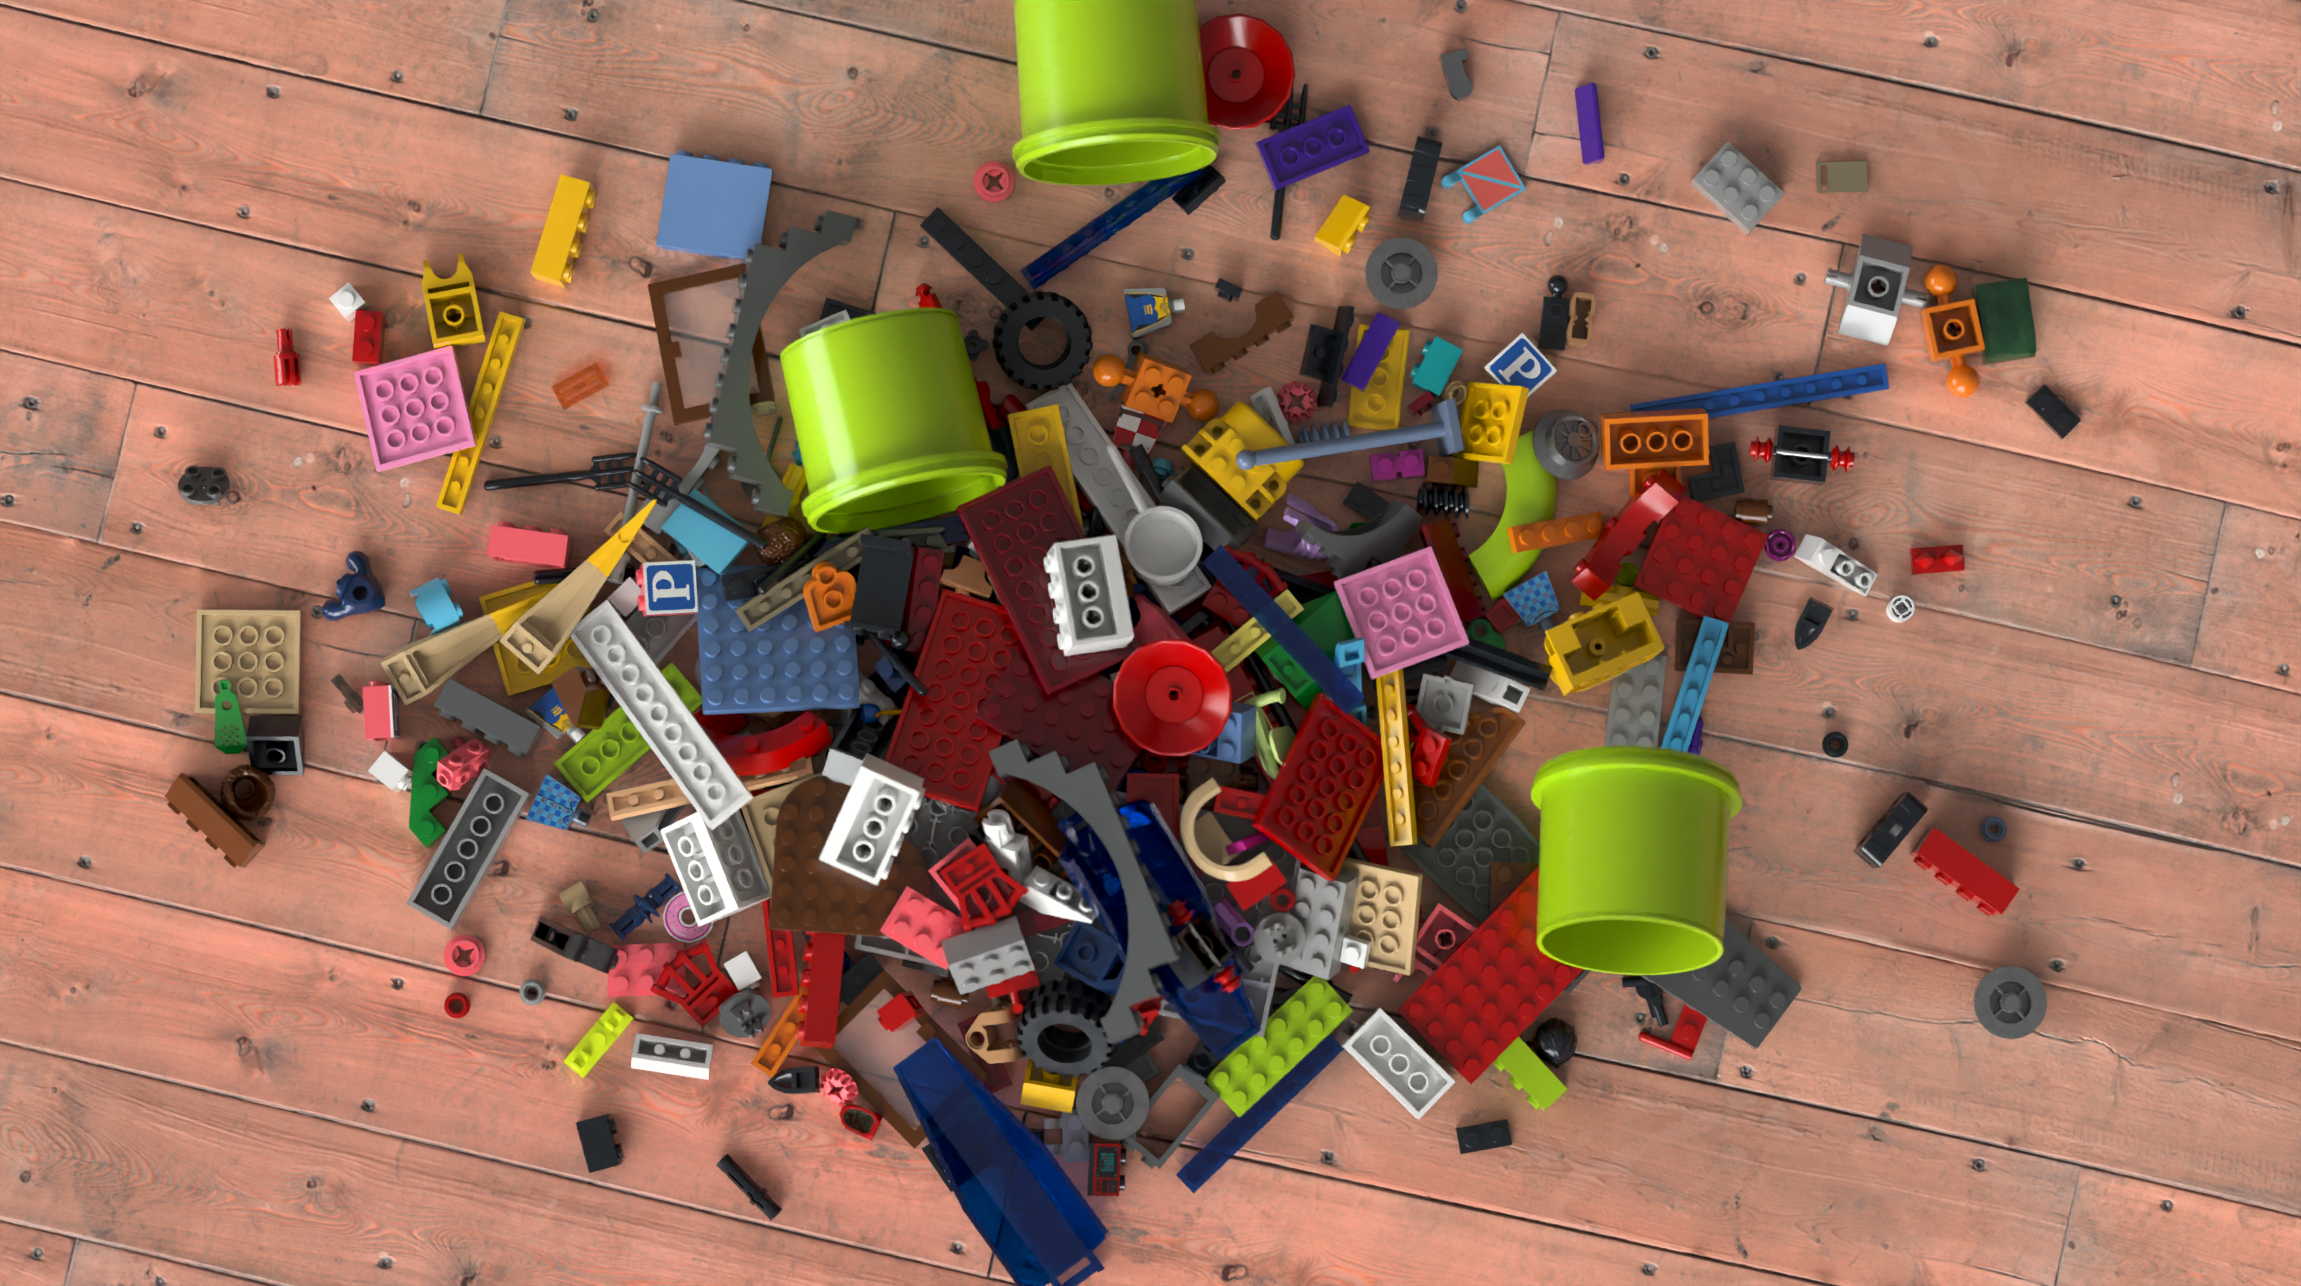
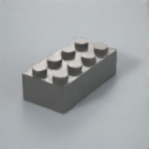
(490, 717)
(853, 744)

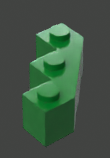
(427, 794)

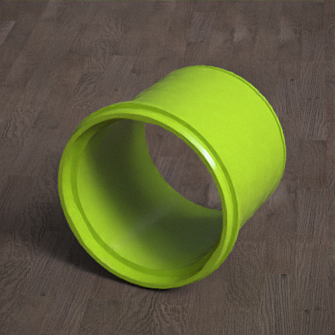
(1110, 91)
(888, 421)
(1633, 858)

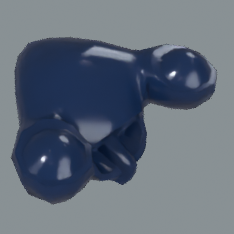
(358, 591)

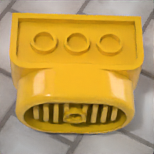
(1216, 451)
(1601, 644)

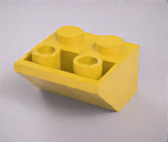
(1342, 224)

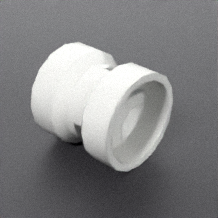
(1896, 610)

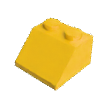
(1048, 1089)

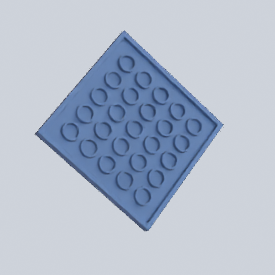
(774, 665)

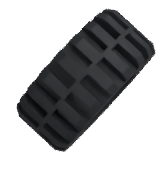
(1077, 345)
(1062, 1050)

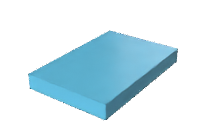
(703, 537)

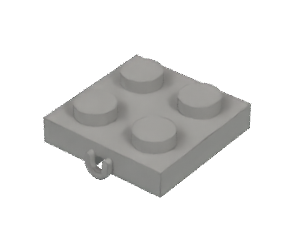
(1445, 702)

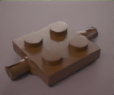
(1223, 772)

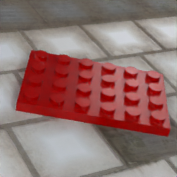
(1323, 788)

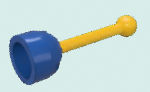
(871, 713)

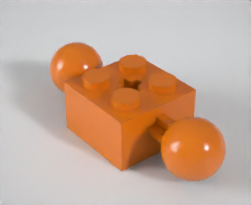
(1962, 315)
(1149, 372)

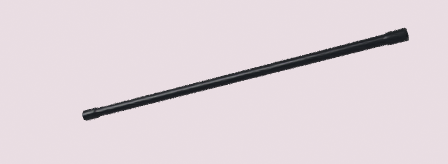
(1146, 467)

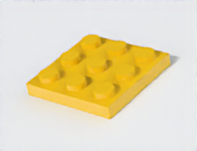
(1491, 422)

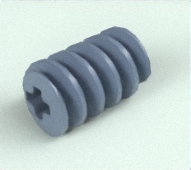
(1324, 433)

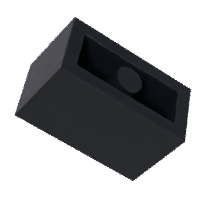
(599, 1143)

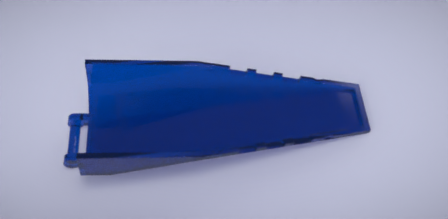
(1216, 1017)
(1001, 1173)

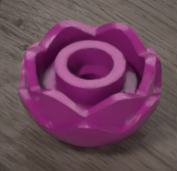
(1788, 545)

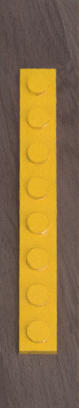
(482, 411)
(1396, 759)

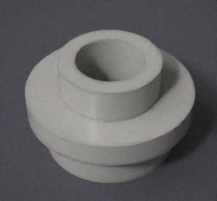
(525, 988)

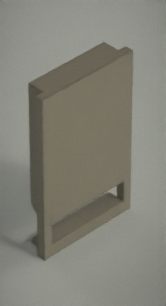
(1843, 176)

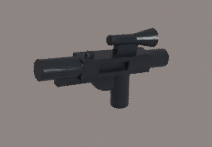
(1651, 993)

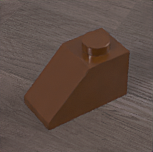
(1451, 471)

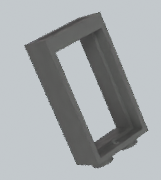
(1211, 508)
(1148, 1158)

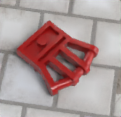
(1225, 604)
(1429, 749)
(970, 873)
(707, 996)

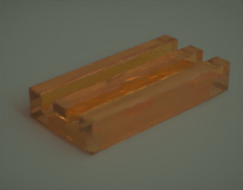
(560, 396)

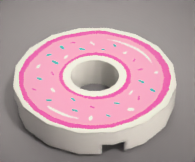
(676, 927)

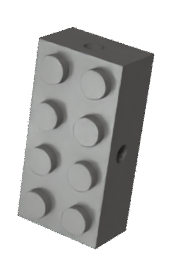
(1325, 913)

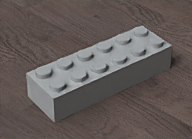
(469, 849)

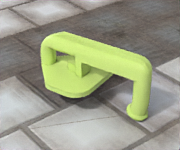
(1275, 744)

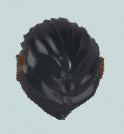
(1555, 1041)

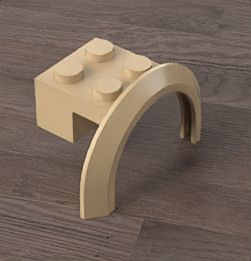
(1207, 841)

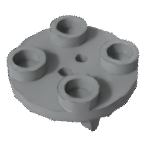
(1273, 927)

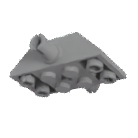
(1871, 314)

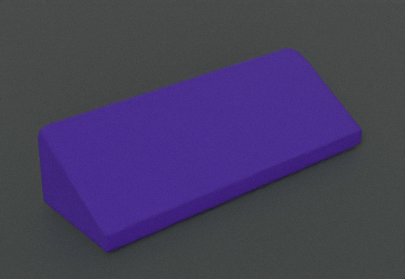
(1589, 124)
(1370, 351)

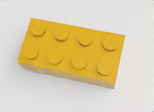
(563, 231)

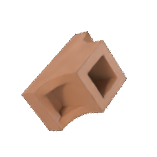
(967, 579)

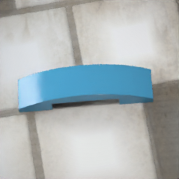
(1348, 659)

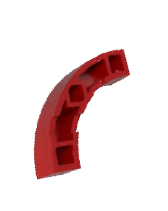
(1625, 532)
(773, 749)

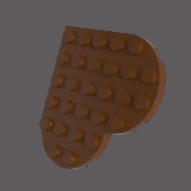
(817, 895)

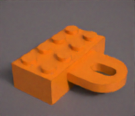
(1654, 441)

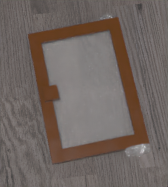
(691, 333)
(871, 1053)

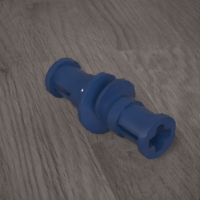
(645, 906)

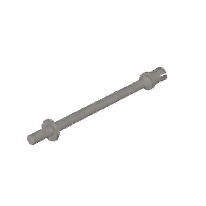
(651, 410)

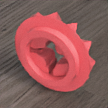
(994, 169)
(1295, 413)
(463, 967)
(836, 1077)

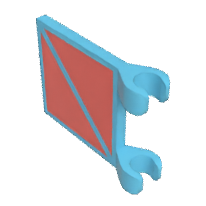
(1488, 181)

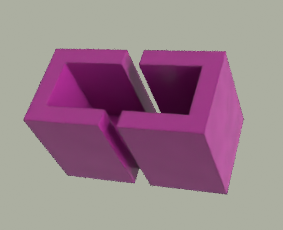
(1408, 462)

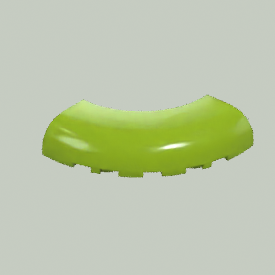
(1528, 499)

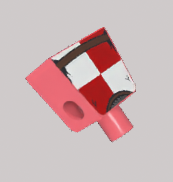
(1135, 429)

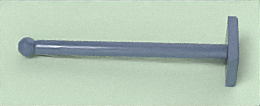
(1445, 429)

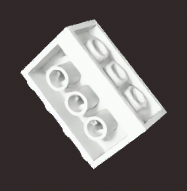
(1101, 583)
(859, 817)
(716, 866)
(1398, 1063)

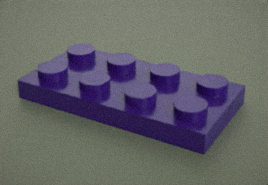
(1312, 147)

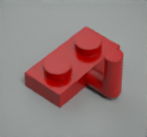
(1013, 986)

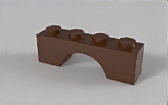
(1214, 351)

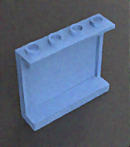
(713, 205)

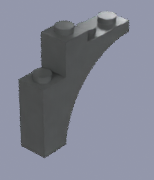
(1370, 543)

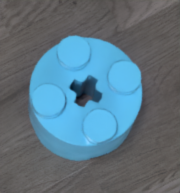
(436, 606)

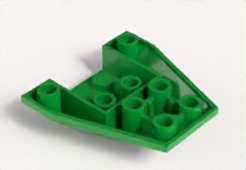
(1326, 626)

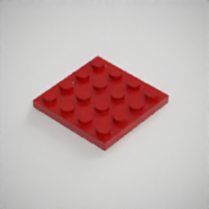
(1700, 560)

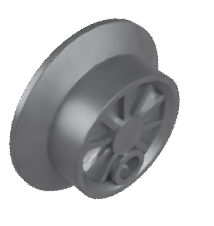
(1401, 273)
(1565, 444)
(2010, 1002)
(1112, 1103)

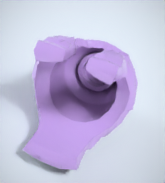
(1290, 540)

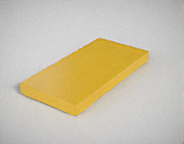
(1382, 399)

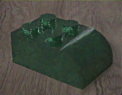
(2005, 321)

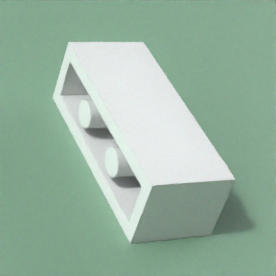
(672, 1056)

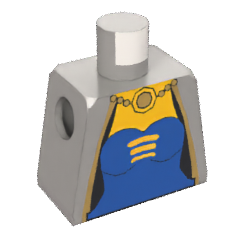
(1150, 310)
(552, 716)

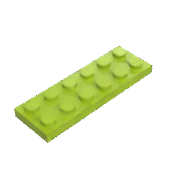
(616, 745)
(1287, 1039)

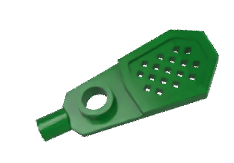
(227, 717)

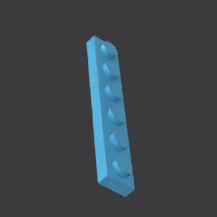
(1694, 684)

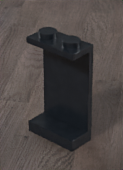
(882, 586)

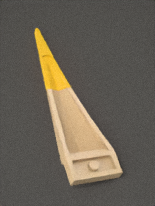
(549, 623)
(432, 660)

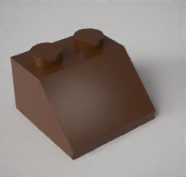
(583, 696)

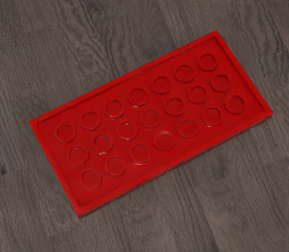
(959, 666)
(1489, 987)

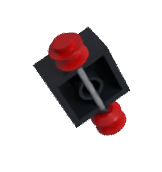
(1800, 455)
(1201, 951)

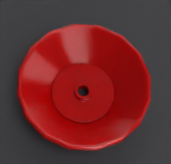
(1265, 67)
(1165, 723)

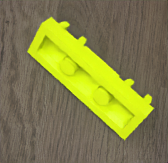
(598, 1039)

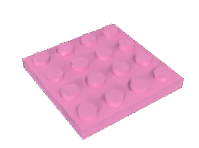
(415, 408)
(1401, 612)

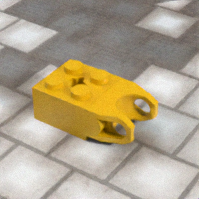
(449, 298)

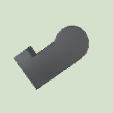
(1457, 82)

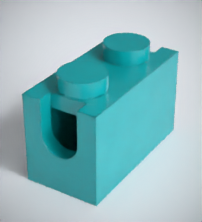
(1436, 366)

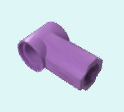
(1231, 920)

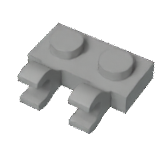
(1074, 1137)

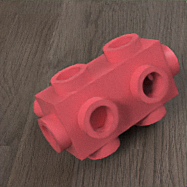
(463, 763)

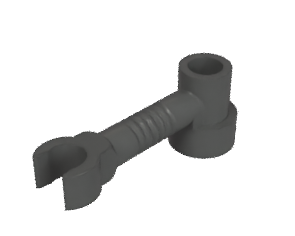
(1130, 362)

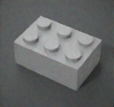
(1737, 188)
(987, 955)

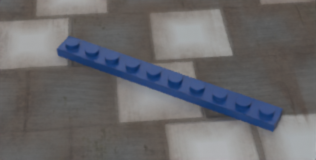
(1778, 393)

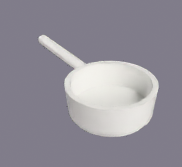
(1160, 540)

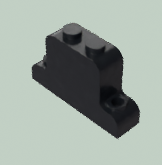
(575, 945)

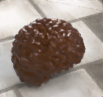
(783, 540)
(247, 792)

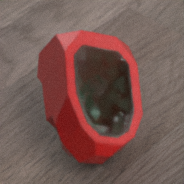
(860, 1120)

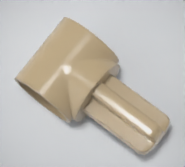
(578, 901)

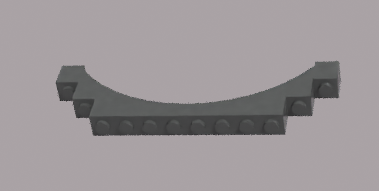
(731, 418)
(1149, 935)

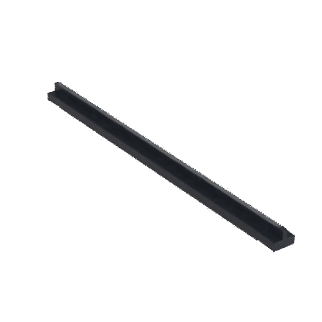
(1475, 653)

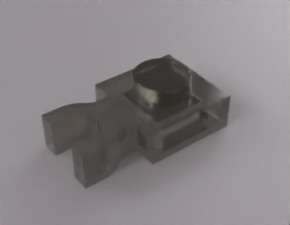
(354, 701)

